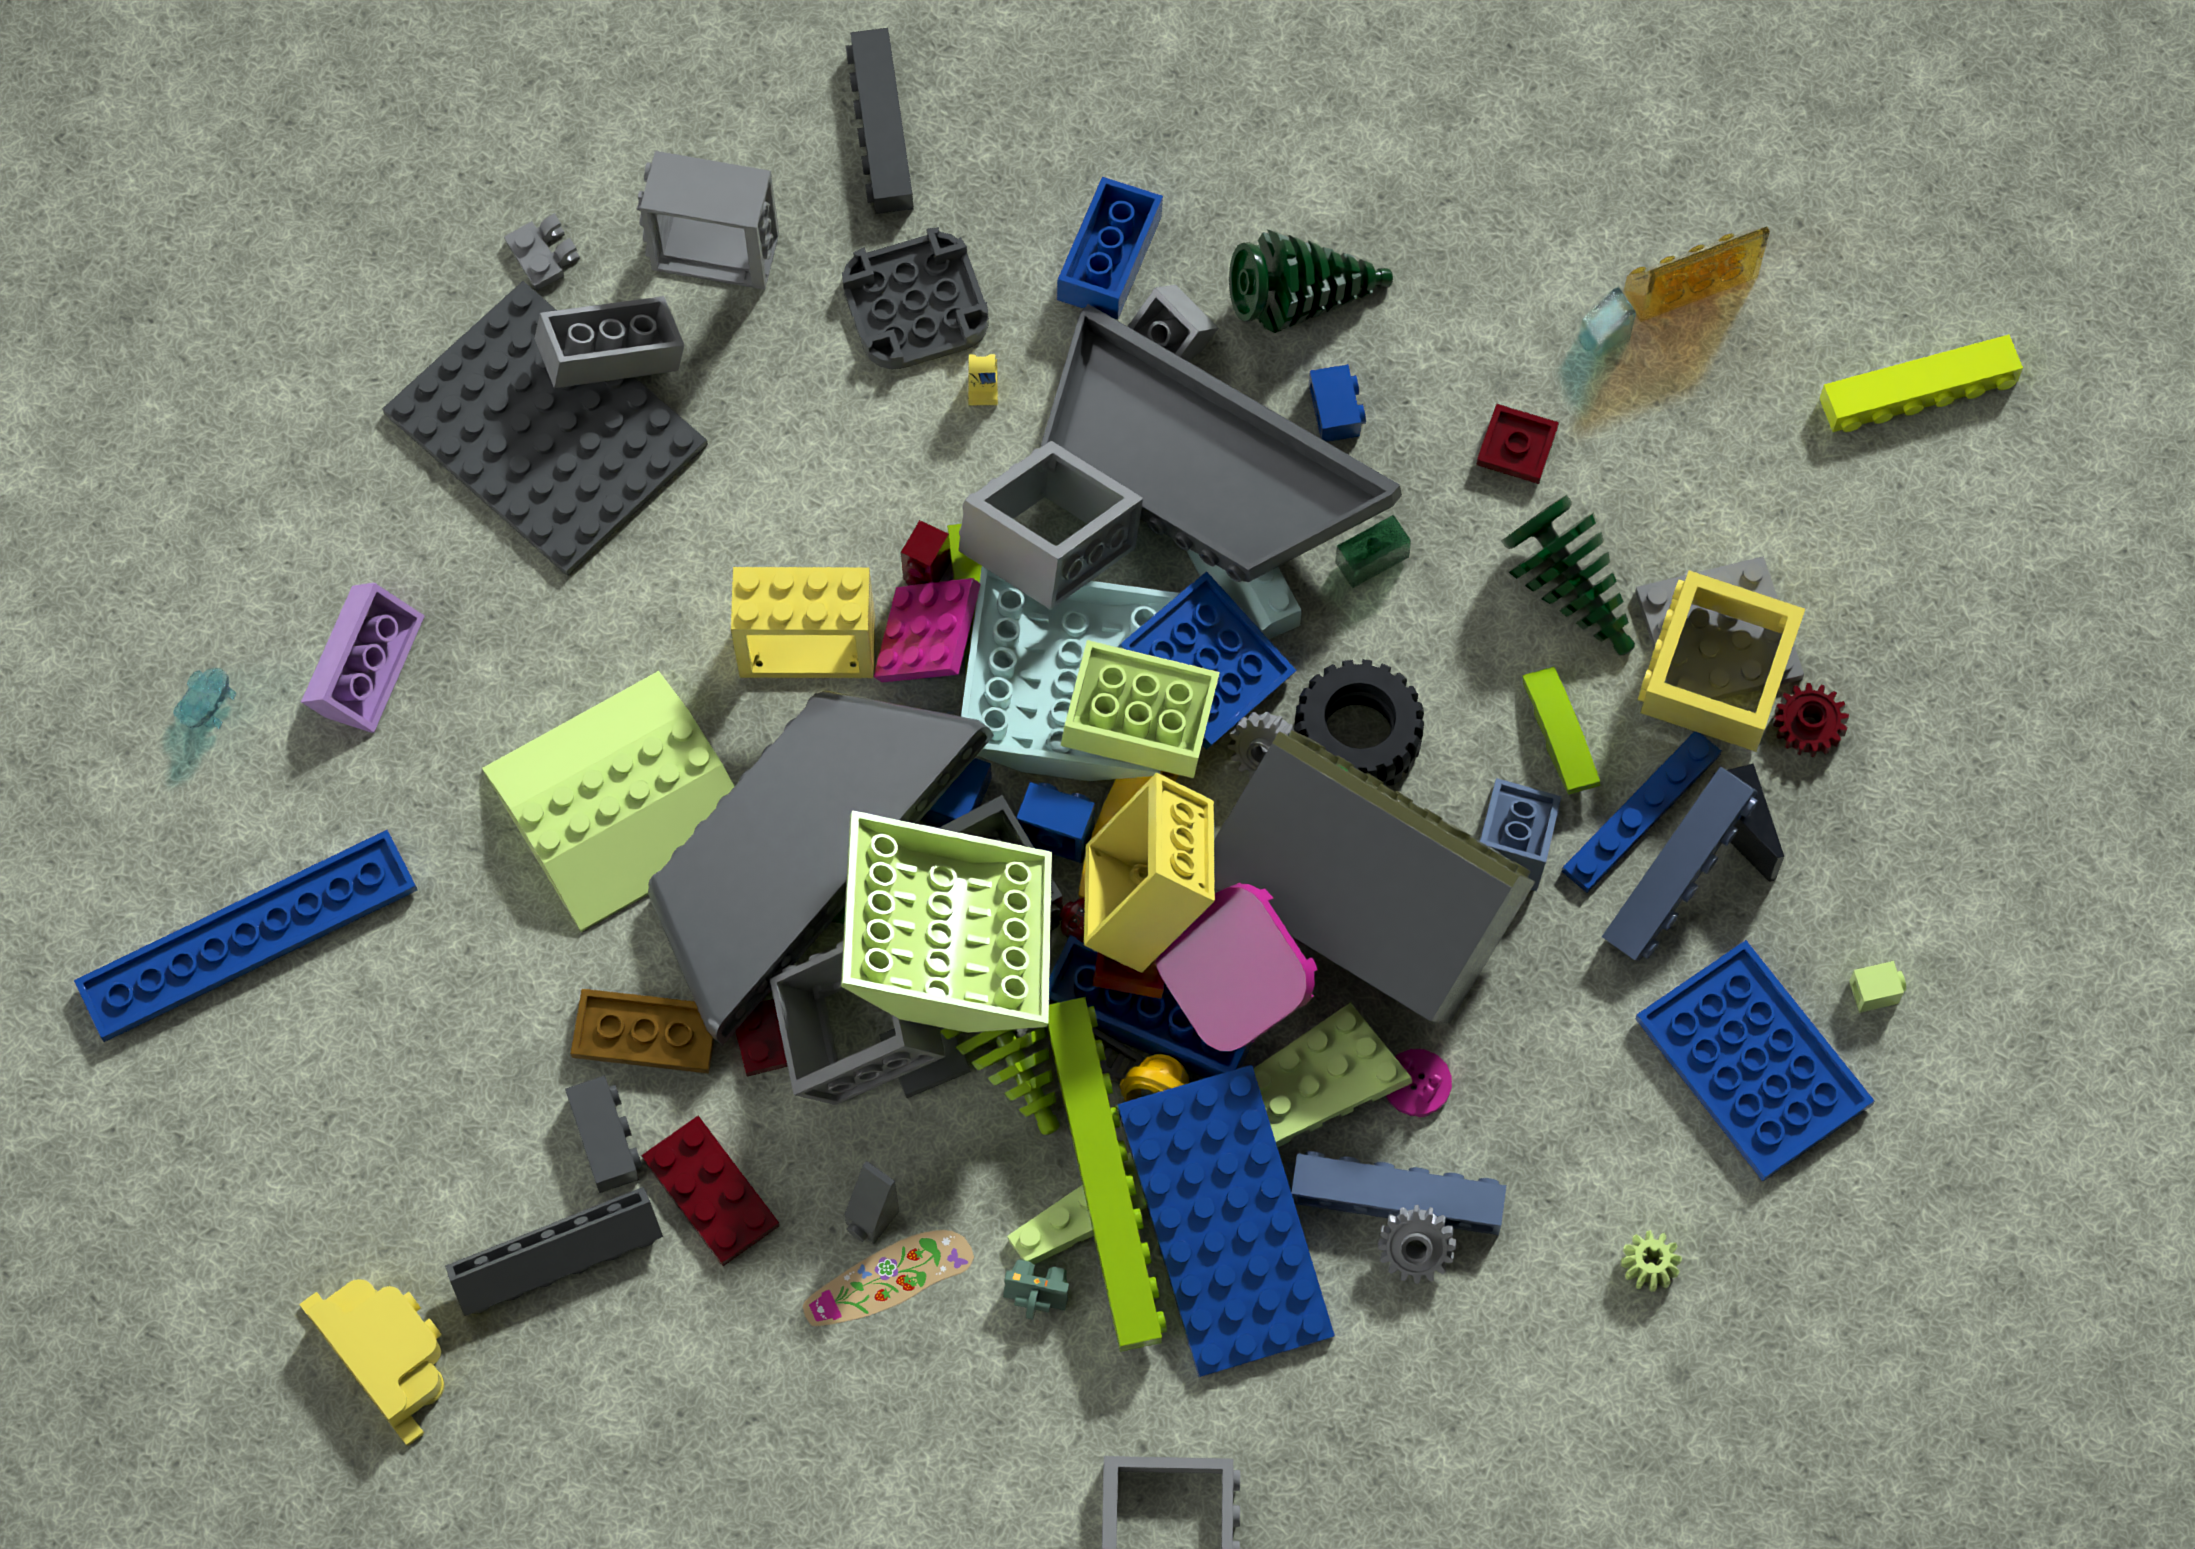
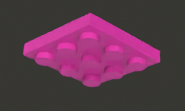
(927, 630)

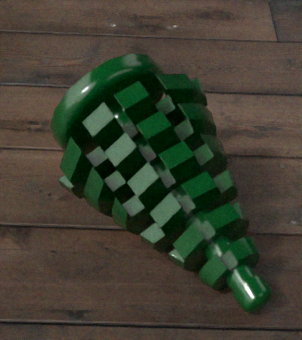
(1294, 280)
(1576, 578)

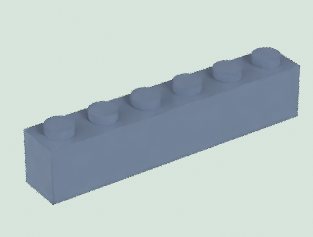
(1680, 864)
(1383, 1190)

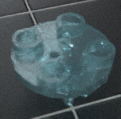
(204, 698)

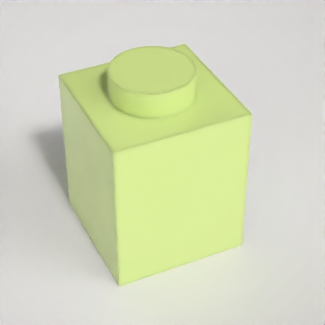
(1877, 986)

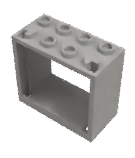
(709, 219)

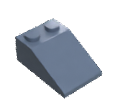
(1521, 825)

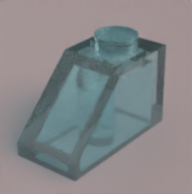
(1607, 324)

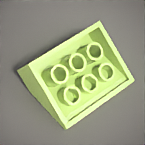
(1139, 709)

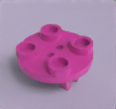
(1431, 1091)

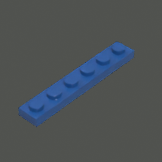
(1641, 811)

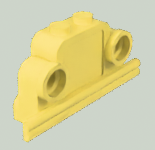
(383, 1348)

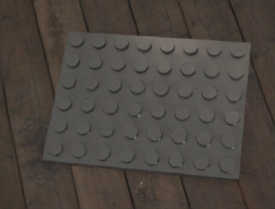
(542, 457)

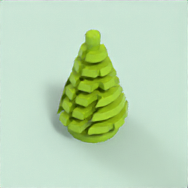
(1019, 1068)

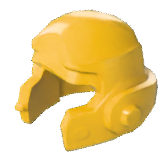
(1154, 1074)

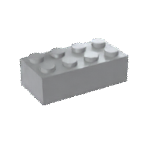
(609, 342)

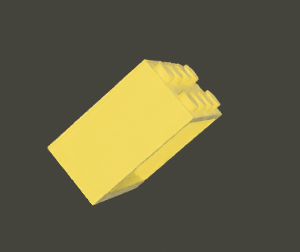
(803, 622)
(1700, 712)
(1149, 873)

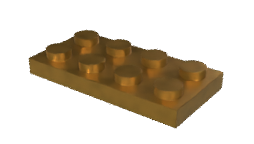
(641, 1031)

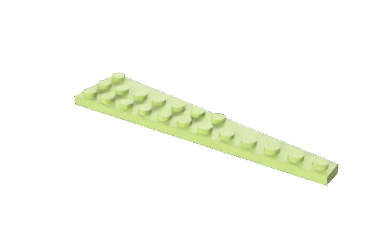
(1301, 1088)

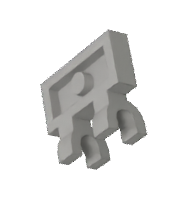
(535, 257)

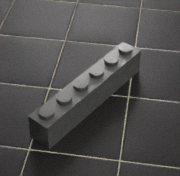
(881, 121)
(554, 1252)

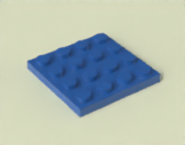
(1214, 633)

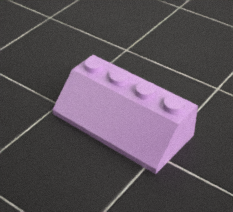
(363, 657)

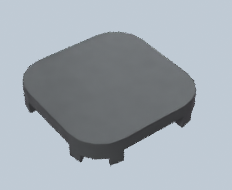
(915, 300)

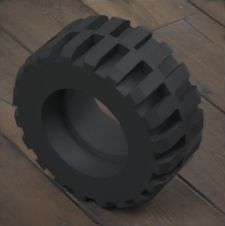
(1372, 688)

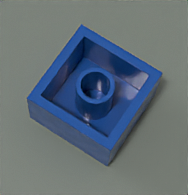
(1057, 820)

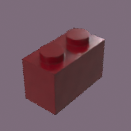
(925, 555)

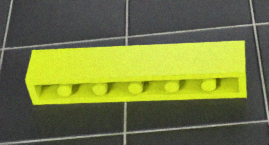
(1921, 384)

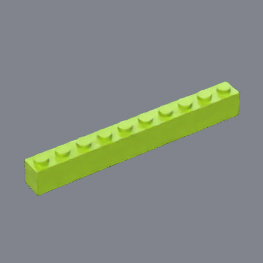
(1103, 1175)

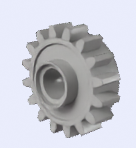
(1254, 737)
(1412, 1260)

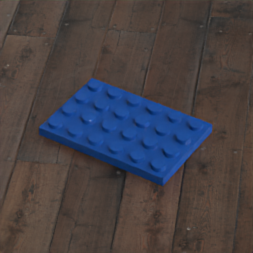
(1754, 1060)

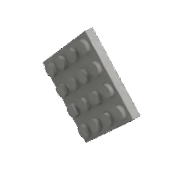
(1715, 651)

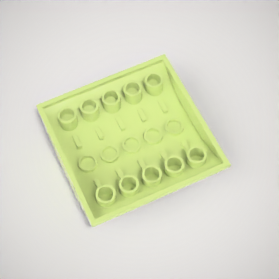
(611, 796)
(947, 926)

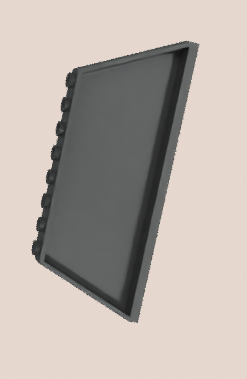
(1203, 455)
(775, 850)

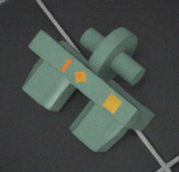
(1036, 1292)

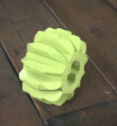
(1649, 1272)

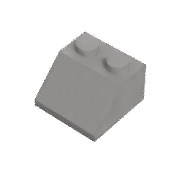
(1174, 322)

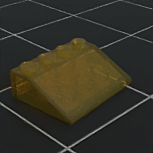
(1696, 273)

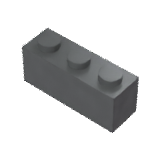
(604, 1133)

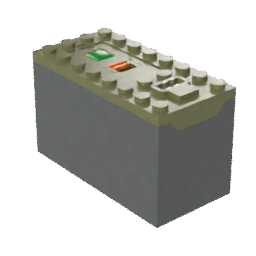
(1369, 876)

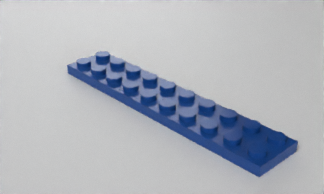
(245, 935)

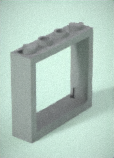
(1222, 1466)

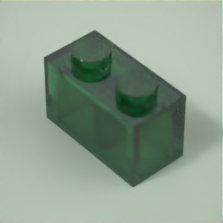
(1373, 551)

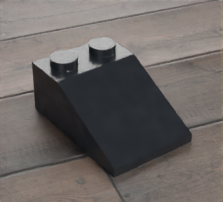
(1756, 833)

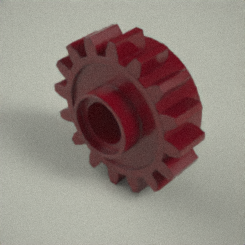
(1814, 704)

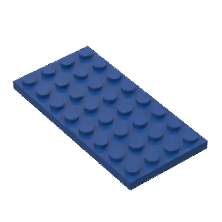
(1225, 1221)

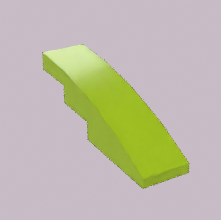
(1561, 730)

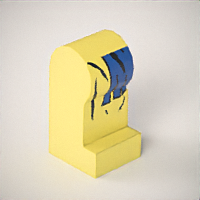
(982, 380)

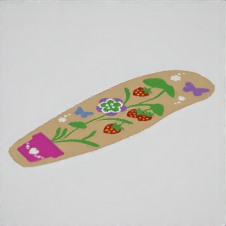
(889, 1277)

